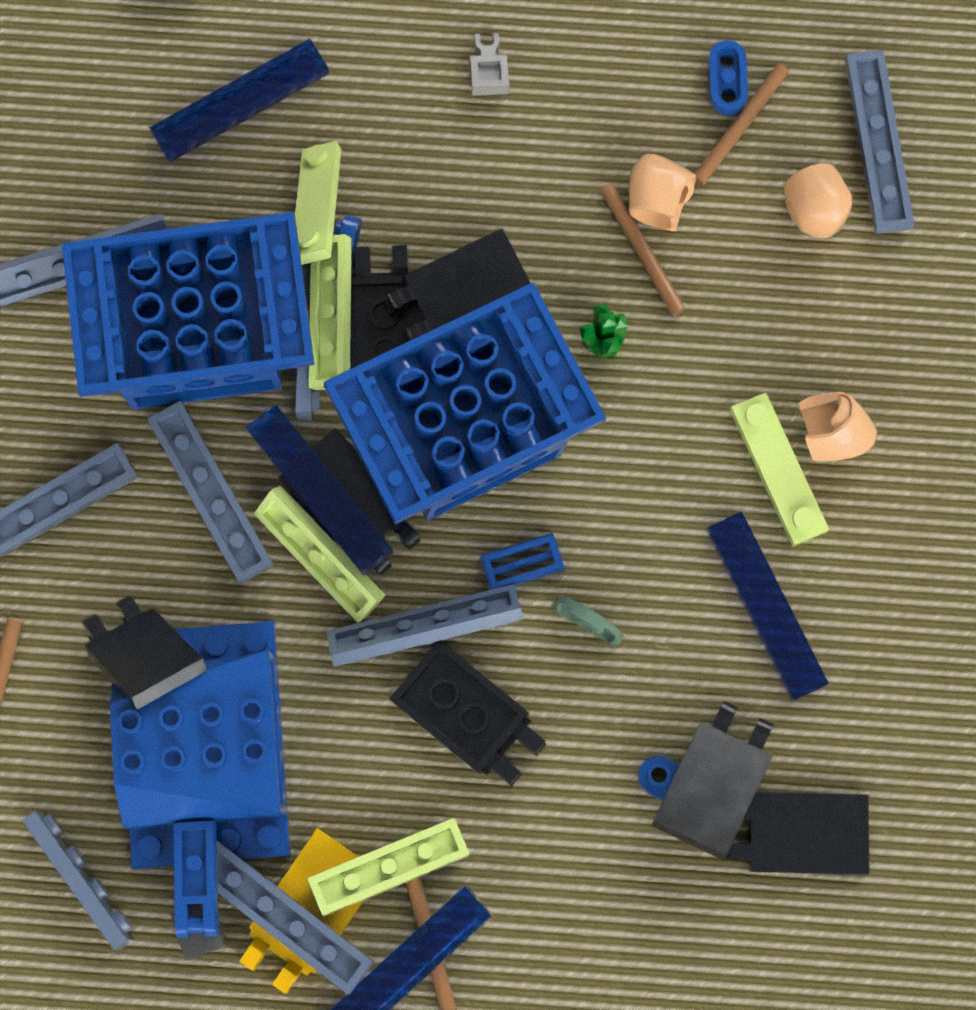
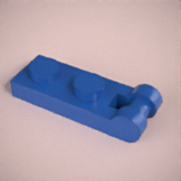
(195, 878)

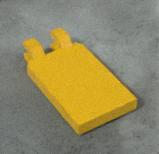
(317, 856)

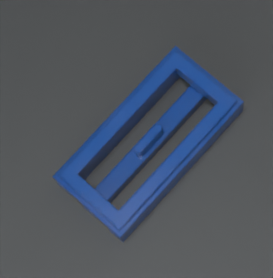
(519, 548)

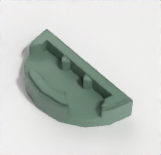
(588, 620)

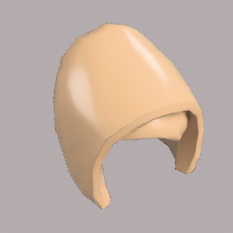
(659, 191)
(818, 200)
(836, 427)

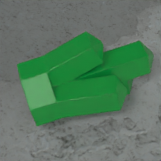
(605, 332)

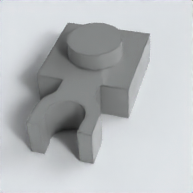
(488, 69)

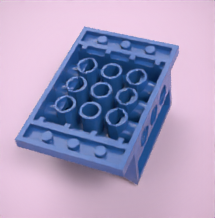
(188, 311)
(465, 406)
(207, 751)

